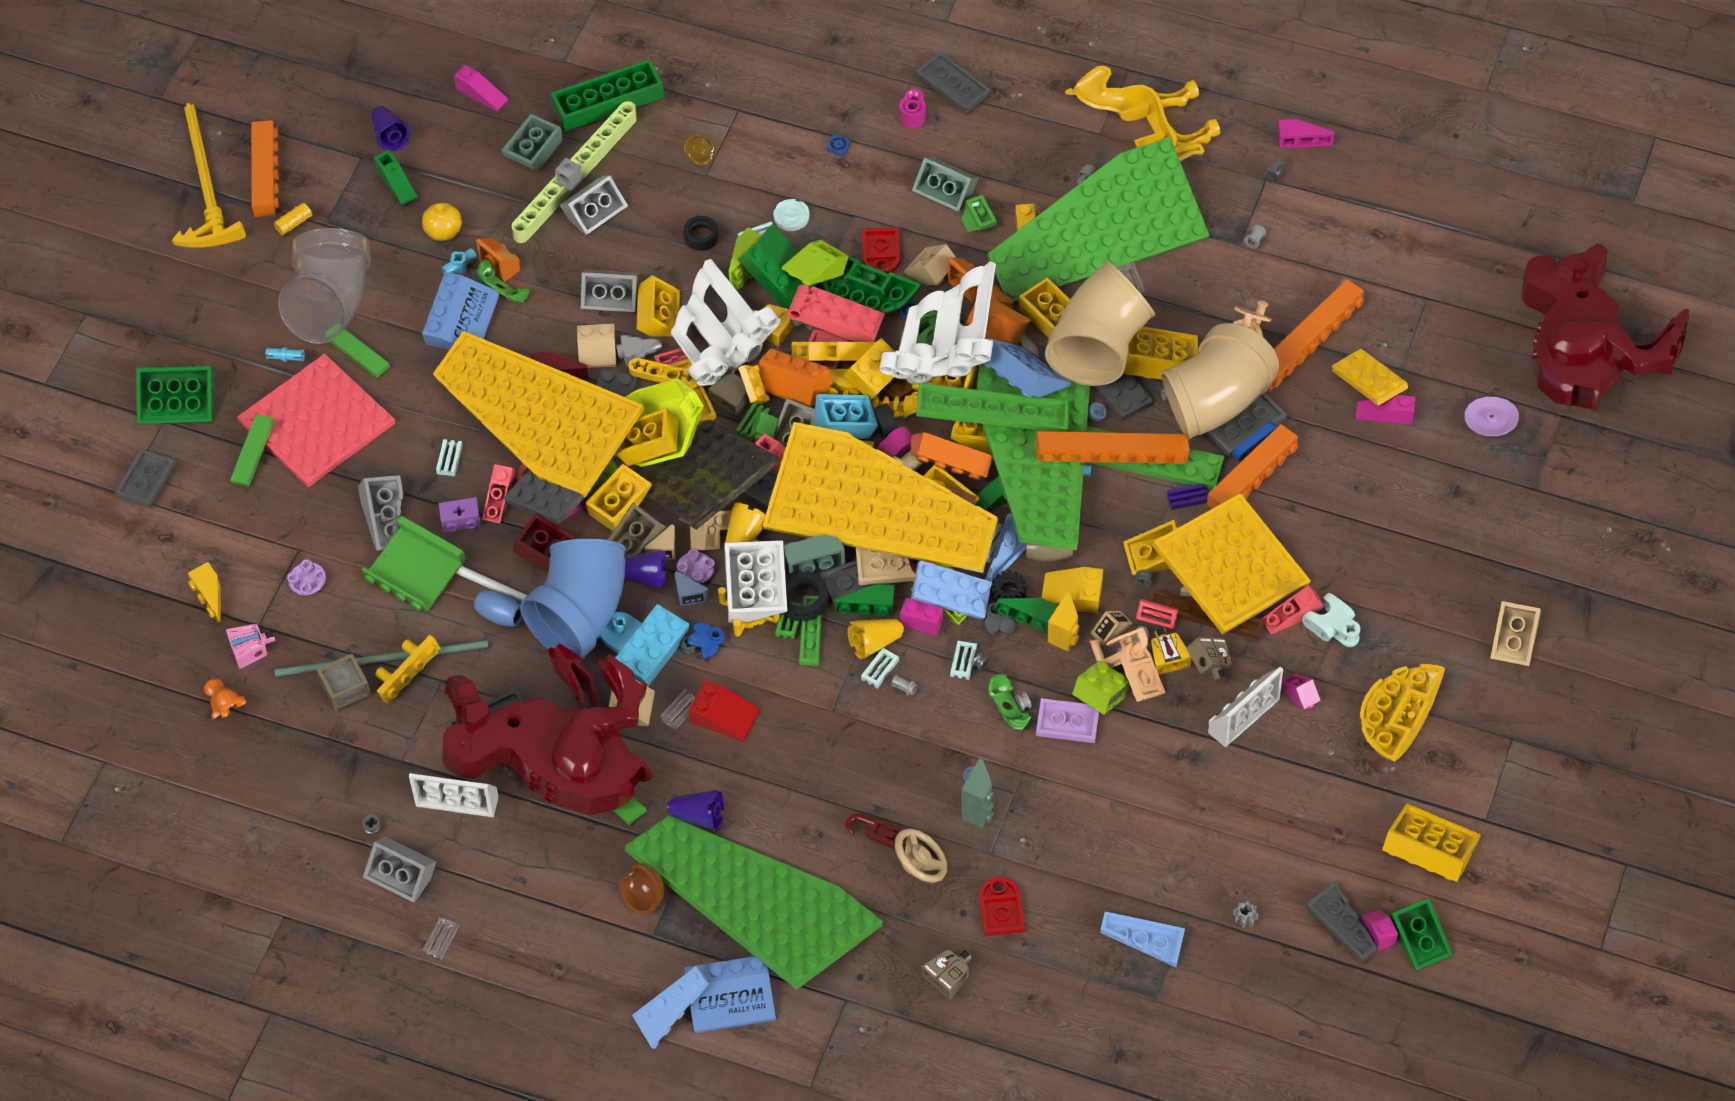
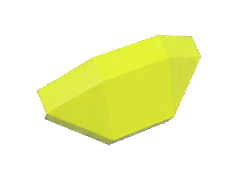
(681, 402)

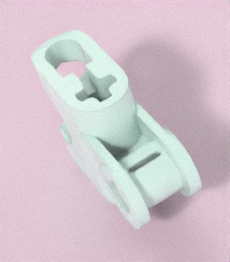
(1335, 623)

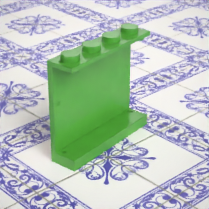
(415, 565)

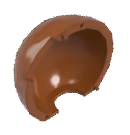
(642, 889)

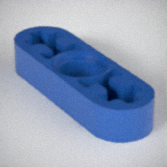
(1253, 441)

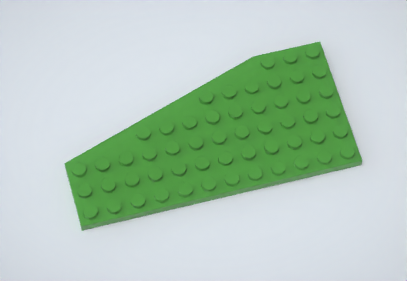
(1116, 215)
(1039, 493)
(766, 906)

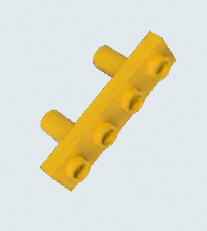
(418, 658)

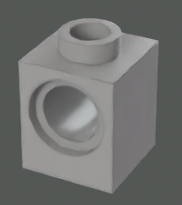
(568, 174)

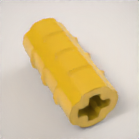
(292, 218)

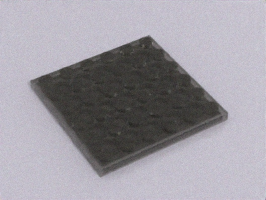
(708, 475)

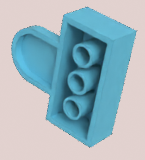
(645, 645)

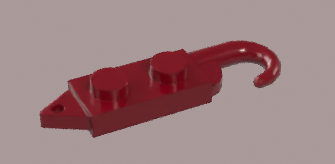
(876, 830)

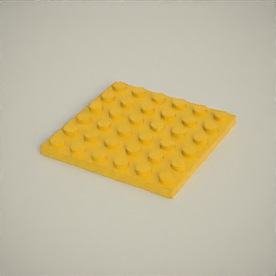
(1231, 563)

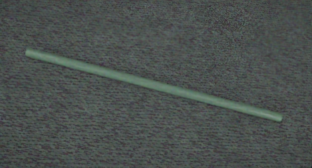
(382, 658)

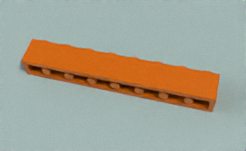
(1316, 328)
(1112, 447)

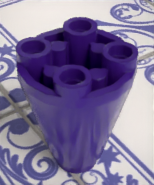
(646, 568)

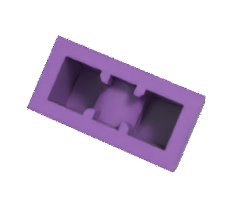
(459, 514)

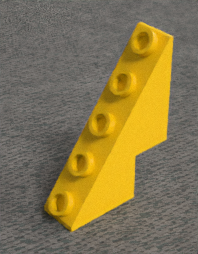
(830, 350)

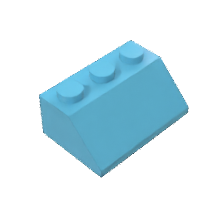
(846, 414)

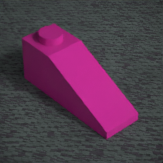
(479, 88)
(1302, 134)
(1395, 410)

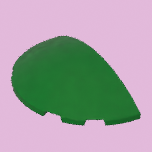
(872, 287)

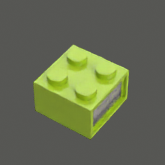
(1101, 687)

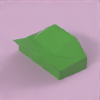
(978, 215)

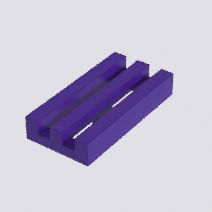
(1187, 493)

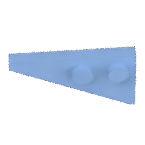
(1006, 551)

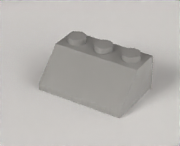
(594, 204)
(609, 290)
(399, 869)

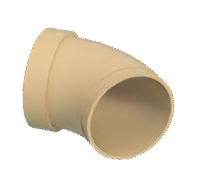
(1097, 328)
(1220, 379)

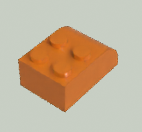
(1003, 323)

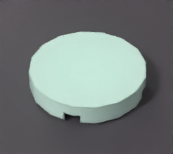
(791, 215)

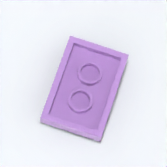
(1067, 721)

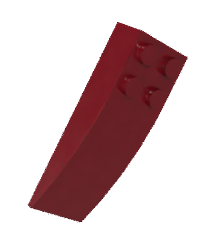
(536, 540)

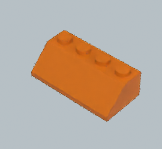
(958, 268)
(793, 377)
(950, 455)

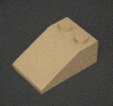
(1515, 633)

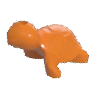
(222, 698)

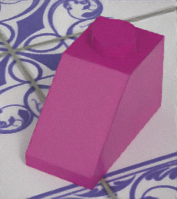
(1301, 691)
(1380, 929)

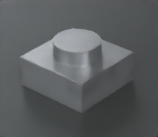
(1275, 171)

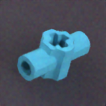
(459, 262)

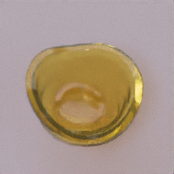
(699, 149)

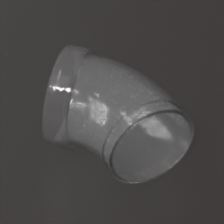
(325, 283)

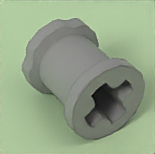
(1257, 232)

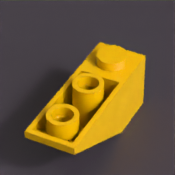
(207, 585)

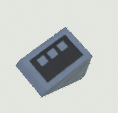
(689, 591)

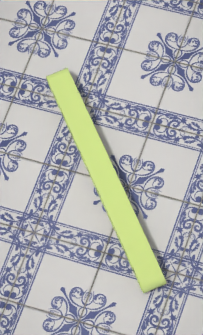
(587, 157)

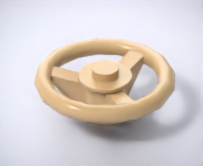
(918, 858)

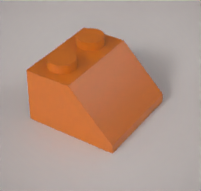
(500, 258)

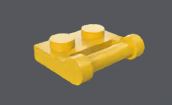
(753, 384)

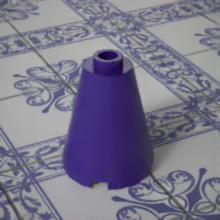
(390, 130)
(699, 809)

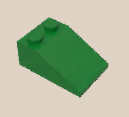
(1420, 933)

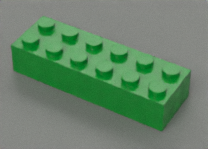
(604, 94)

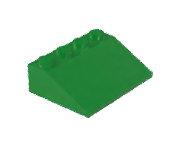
(765, 263)
(175, 394)

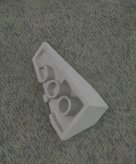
(381, 507)

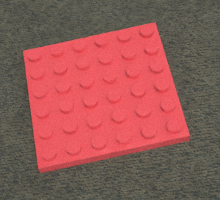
(318, 420)

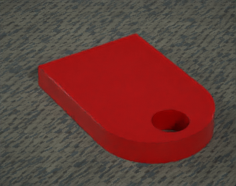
(881, 248)
(1001, 909)

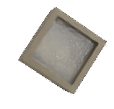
(343, 681)

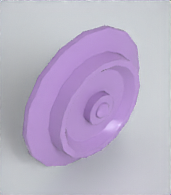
(1491, 416)

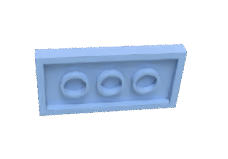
(951, 590)

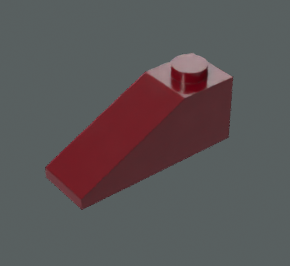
(561, 363)

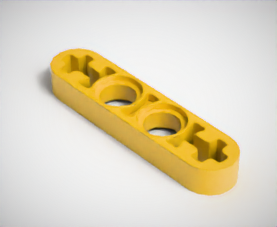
(662, 376)

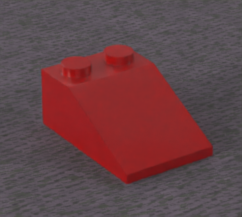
(722, 711)

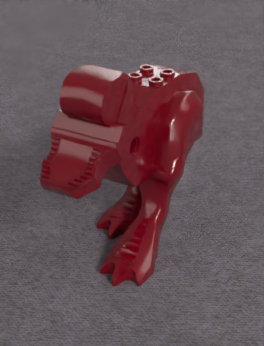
(1580, 339)
(560, 752)

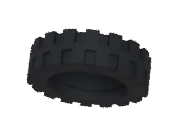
(810, 611)

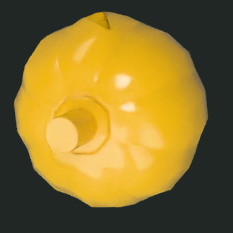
(441, 221)

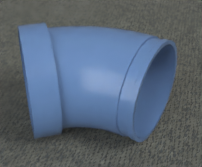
(577, 594)

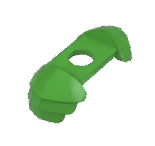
(487, 276)
(1000, 691)

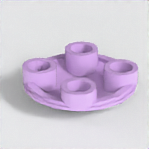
(696, 566)
(306, 578)

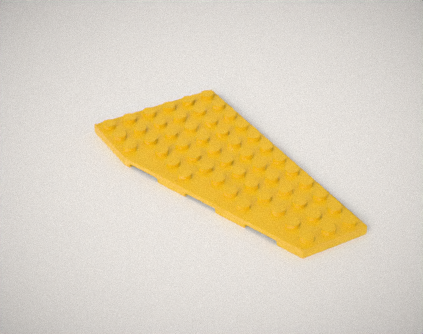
(542, 415)
(873, 502)

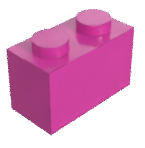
(921, 616)

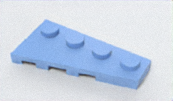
(1149, 937)
(667, 1007)

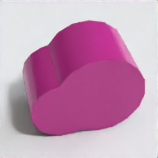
(912, 109)
(897, 443)

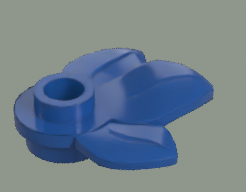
(703, 638)

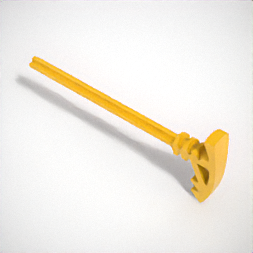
(214, 230)

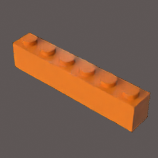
(264, 168)
(1255, 467)

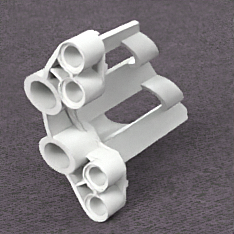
(730, 341)
(954, 346)

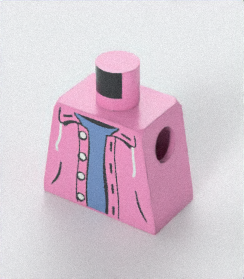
(249, 643)

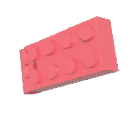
(835, 314)

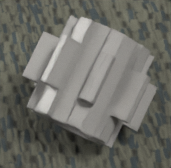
(1245, 920)

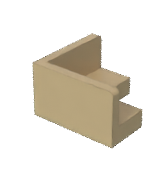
(708, 535)

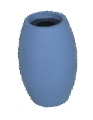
(498, 608)

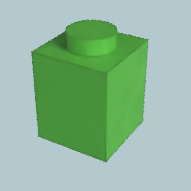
(763, 424)

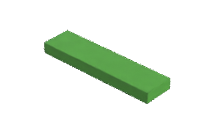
(360, 353)
(252, 450)
(810, 637)

